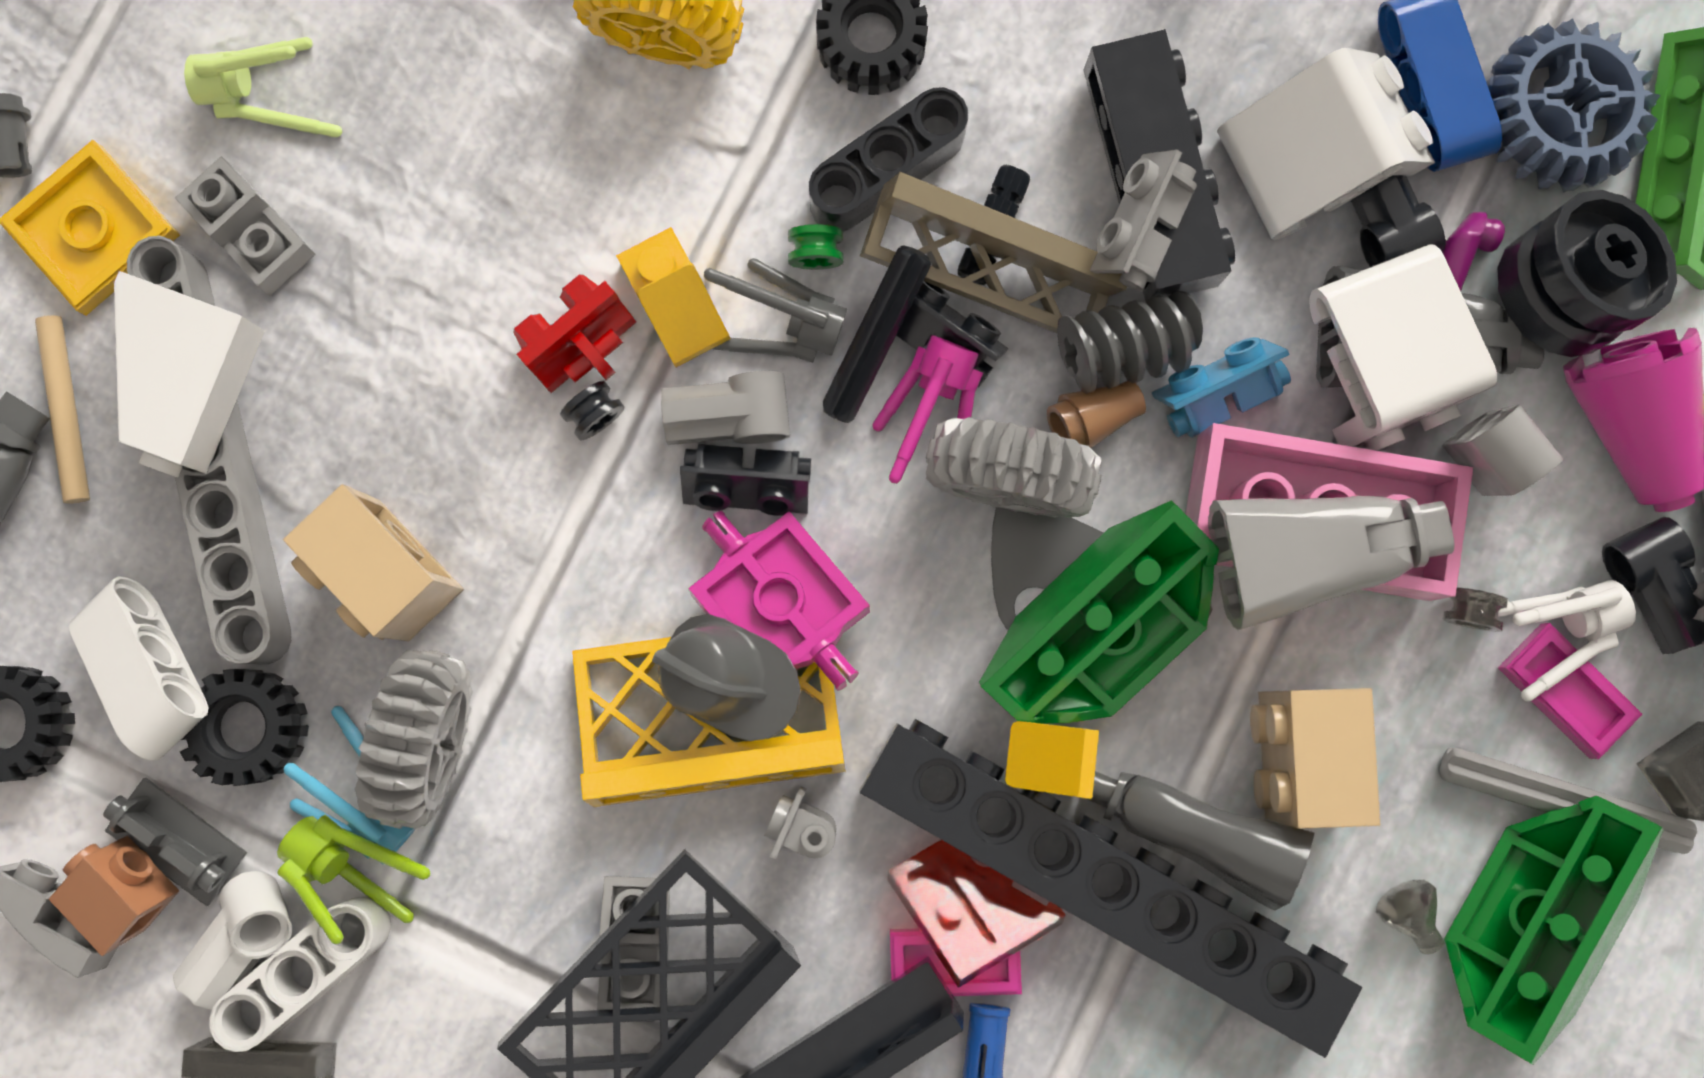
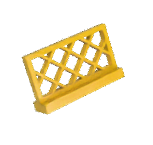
(697, 767)

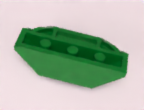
(1107, 621)
(1547, 920)

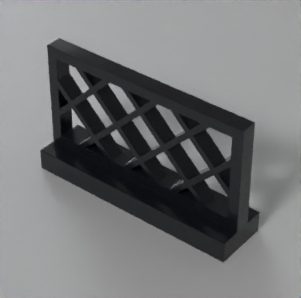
(702, 1026)

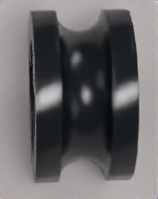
(592, 410)

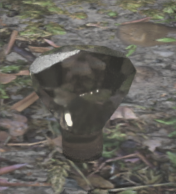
(1413, 911)

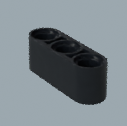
(898, 133)

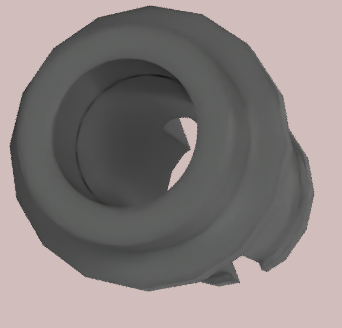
(13, 137)

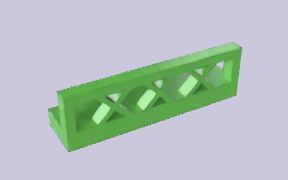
(1674, 156)

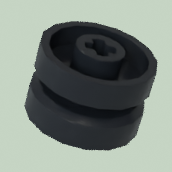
(1587, 274)

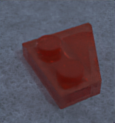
(969, 910)

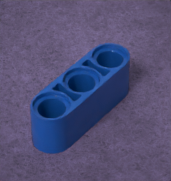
(1441, 78)

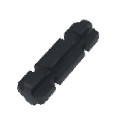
(1007, 190)

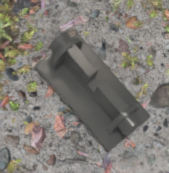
(175, 839)

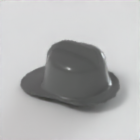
(728, 678)

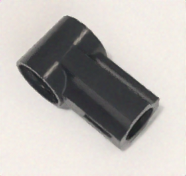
(1395, 221)
(1656, 570)

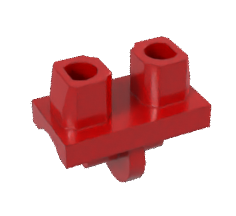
(578, 338)

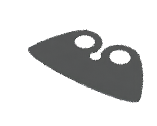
(1032, 553)

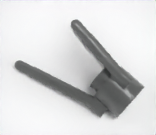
(813, 316)

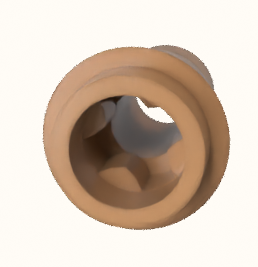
(1097, 414)

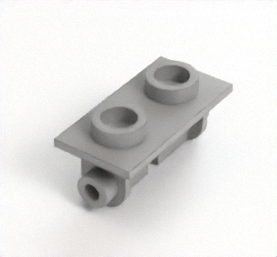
(1154, 191)
(801, 828)

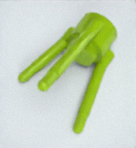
(316, 852)

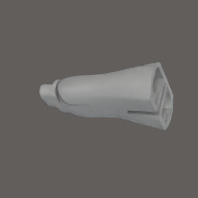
(1318, 549)

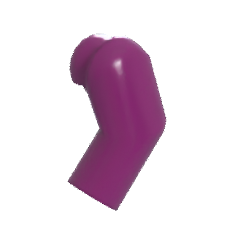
(1472, 234)

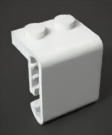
(1325, 139)
(1403, 348)

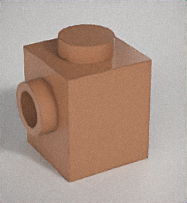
(112, 893)

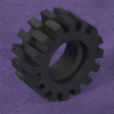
(871, 68)
(42, 722)
(280, 736)

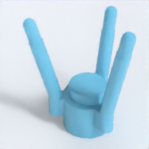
(358, 823)

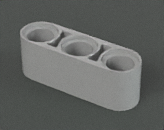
(1504, 451)

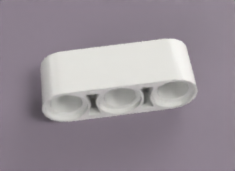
(138, 668)
(276, 991)

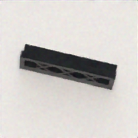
(876, 1033)

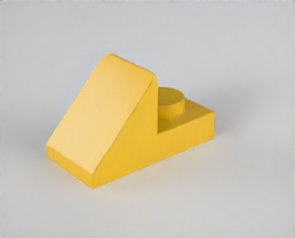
(673, 297)
(1052, 759)

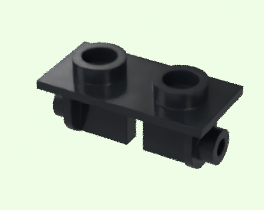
(932, 316)
(717, 481)

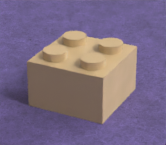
(371, 565)
(1317, 758)

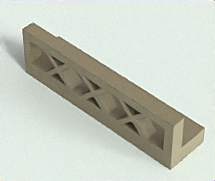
(989, 233)

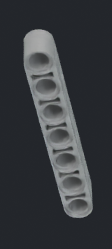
(200, 494)

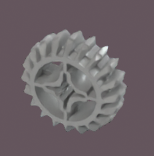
(1013, 467)
(413, 739)

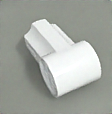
(247, 928)

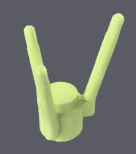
(225, 77)

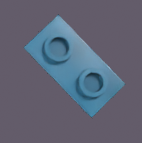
(1246, 372)

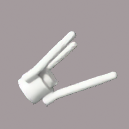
(1587, 613)

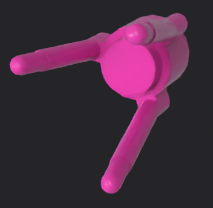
(943, 370)

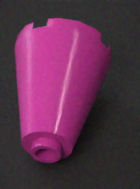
(1648, 413)

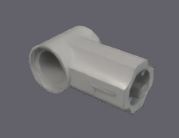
(745, 409)

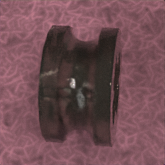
(1476, 610)

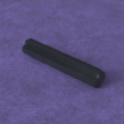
(876, 333)

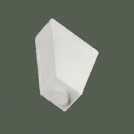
(177, 372)

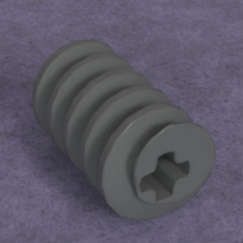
(1130, 340)

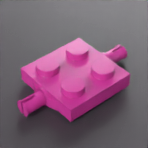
(782, 591)

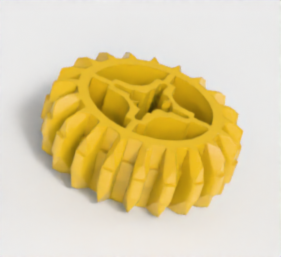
(667, 30)

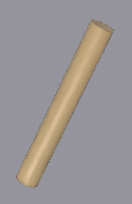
(62, 409)

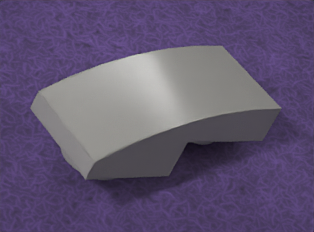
(245, 226)
(26, 905)
(635, 946)

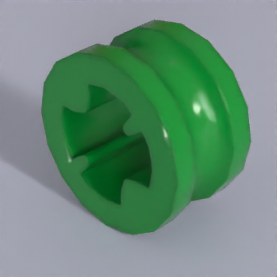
(815, 247)

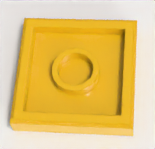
(84, 225)

